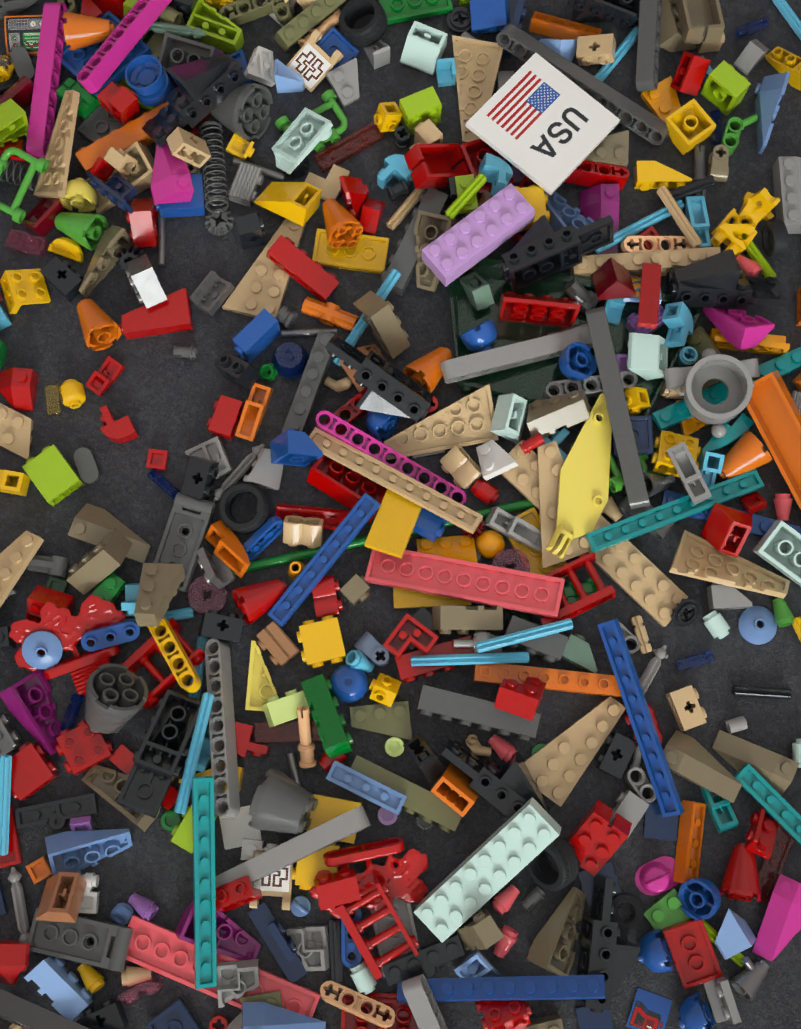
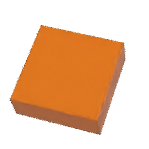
(39, 869)

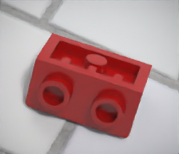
(761, 834)
(236, 894)

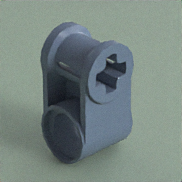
(370, 648)

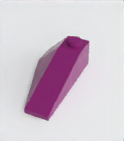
(601, 202)
(33, 707)
(230, 938)

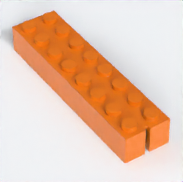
(780, 427)

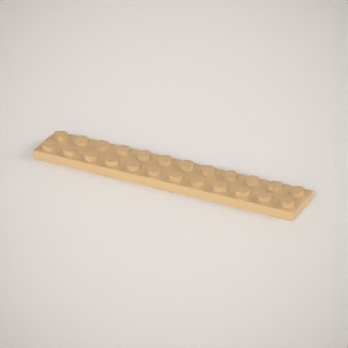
(620, 562)

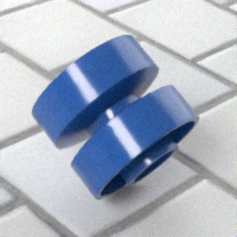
(148, 80)

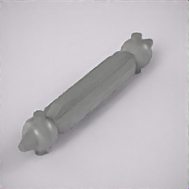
(241, 469)
(652, 668)
(19, 904)

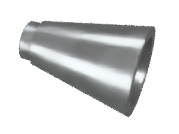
(657, 483)
(750, 979)

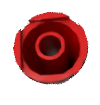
(258, 598)
(741, 876)

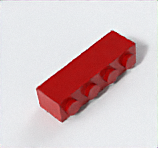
(302, 269)
(410, 673)

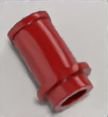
(531, 443)

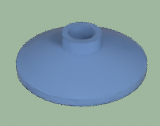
(748, 625)
(46, 641)

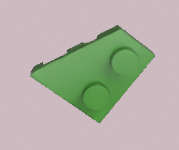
(666, 911)

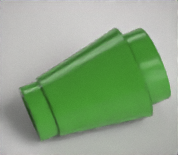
(782, 613)

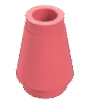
(749, 266)
(783, 506)
(502, 748)
(503, 901)
(504, 945)

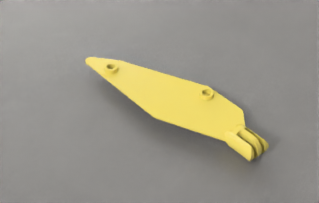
(584, 480)

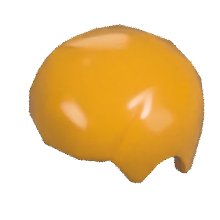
(489, 543)

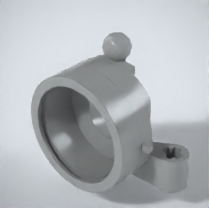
(734, 374)

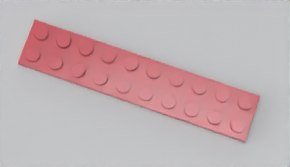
(467, 581)
(165, 954)

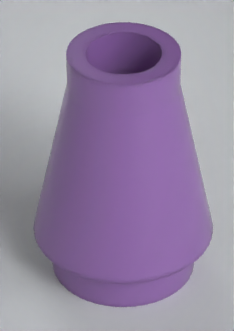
(145, 907)

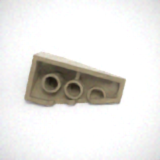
(670, 33)
(427, 229)
(104, 258)
(95, 523)
(693, 762)
(770, 765)
(109, 786)
(555, 942)

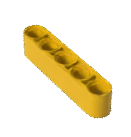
(176, 656)

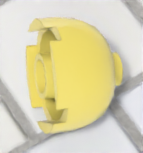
(79, 195)

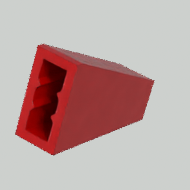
(163, 318)

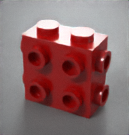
(82, 748)
(31, 771)
(504, 1014)

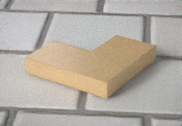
(331, 184)

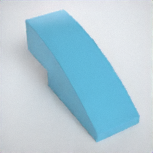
(698, 217)

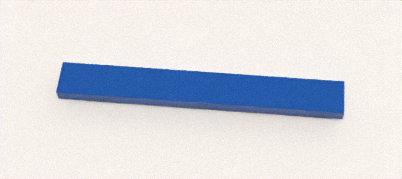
(324, 559)

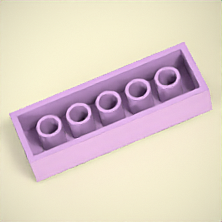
(478, 234)

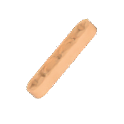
(655, 242)
(355, 1007)

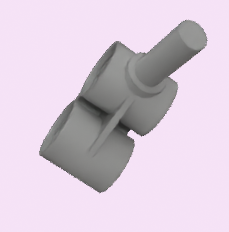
(480, 636)
(642, 782)

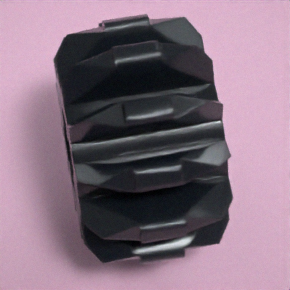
(125, 254)

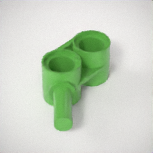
(732, 136)

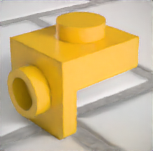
(240, 147)

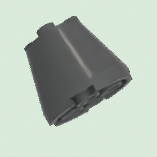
(246, 111)
(113, 698)
(281, 805)

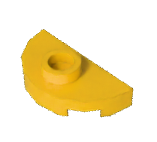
(67, 248)

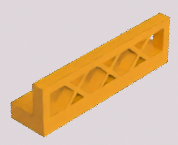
(769, 345)

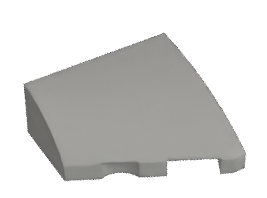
(264, 472)
(312, 946)
(235, 979)

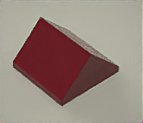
(42, 216)
(612, 281)

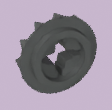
(223, 227)

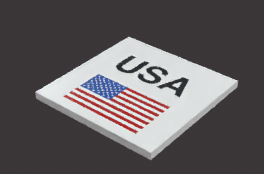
(542, 123)

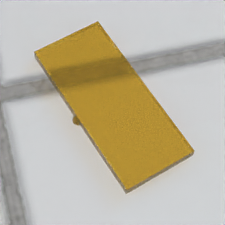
(52, 399)

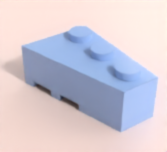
(61, 987)

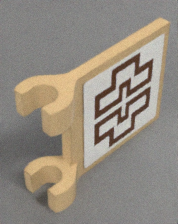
(312, 62)
(276, 884)

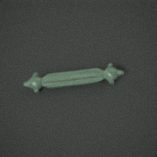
(179, 30)

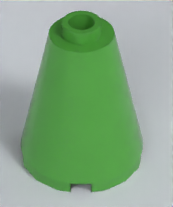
(82, 227)

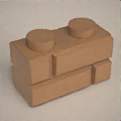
(277, 643)

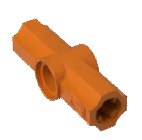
(329, 314)

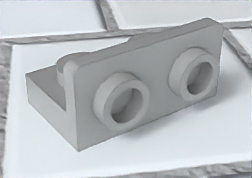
(721, 1001)

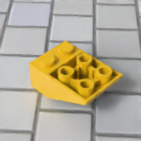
(291, 200)

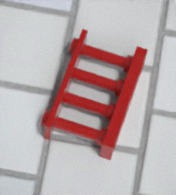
(585, 601)
(147, 650)
(366, 946)

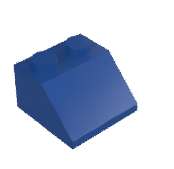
(294, 449)

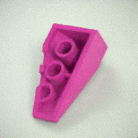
(170, 178)
(738, 327)
(781, 919)

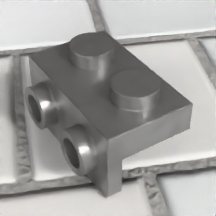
(211, 293)
(215, 570)
(8, 738)

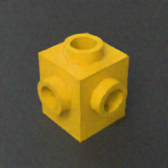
(387, 116)
(637, 399)
(384, 689)

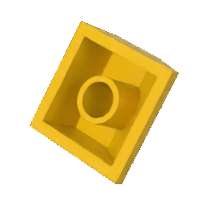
(689, 126)

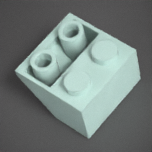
(423, 47)
(647, 355)
(509, 417)

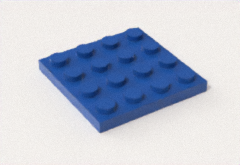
(77, 59)

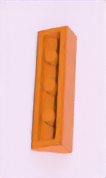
(559, 27)
(689, 841)

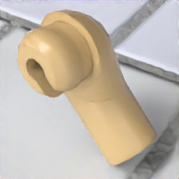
(340, 385)
(476, 748)

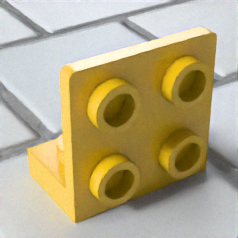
(23, 288)

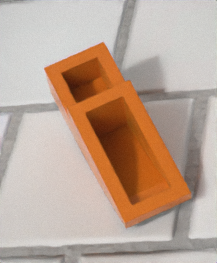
(253, 412)
(228, 548)

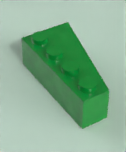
(326, 717)

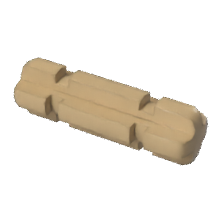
(641, 634)

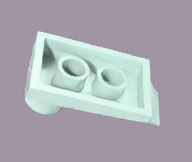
(300, 139)

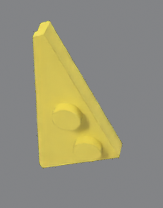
(259, 681)

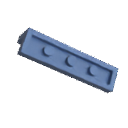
(366, 787)

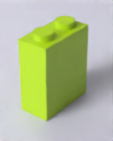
(52, 475)

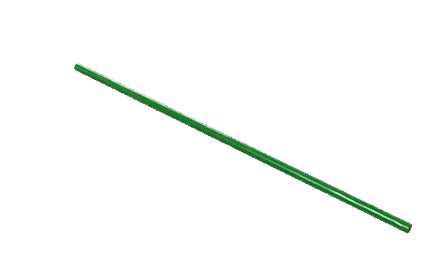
(360, 541)

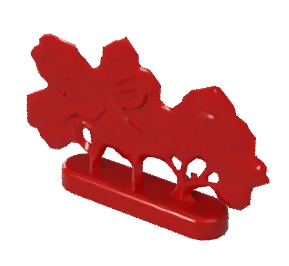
(69, 629)
(401, 881)

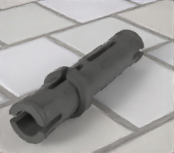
(699, 167)

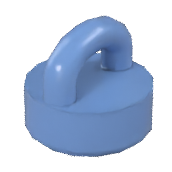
(300, 906)
(122, 913)

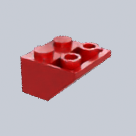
(727, 529)
(40, 596)

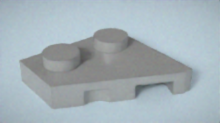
(345, 82)
(213, 451)

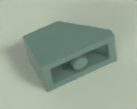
(477, 290)
(579, 653)

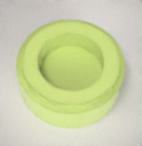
(394, 746)

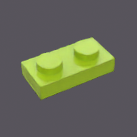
(461, 183)

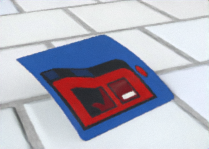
(649, 1011)

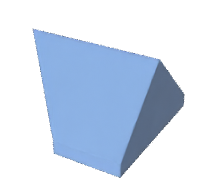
(564, 47)
(286, 79)
(734, 935)
(476, 966)

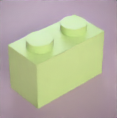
(284, 709)

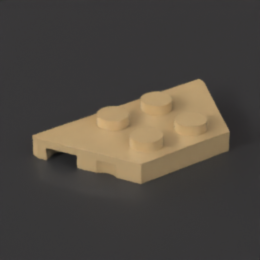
(15, 431)

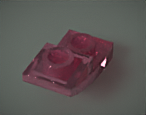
(26, 243)
(134, 993)

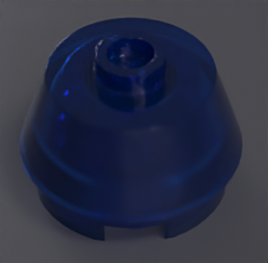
(290, 359)

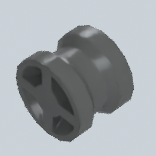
(286, 317)

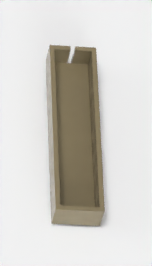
(700, 21)

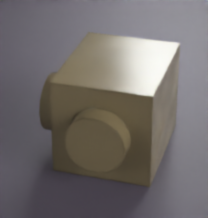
(356, 589)

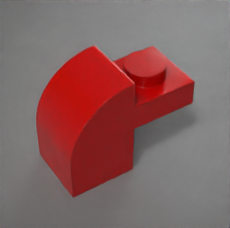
(119, 430)
(243, 741)

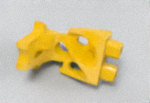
(751, 211)

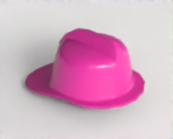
(656, 876)

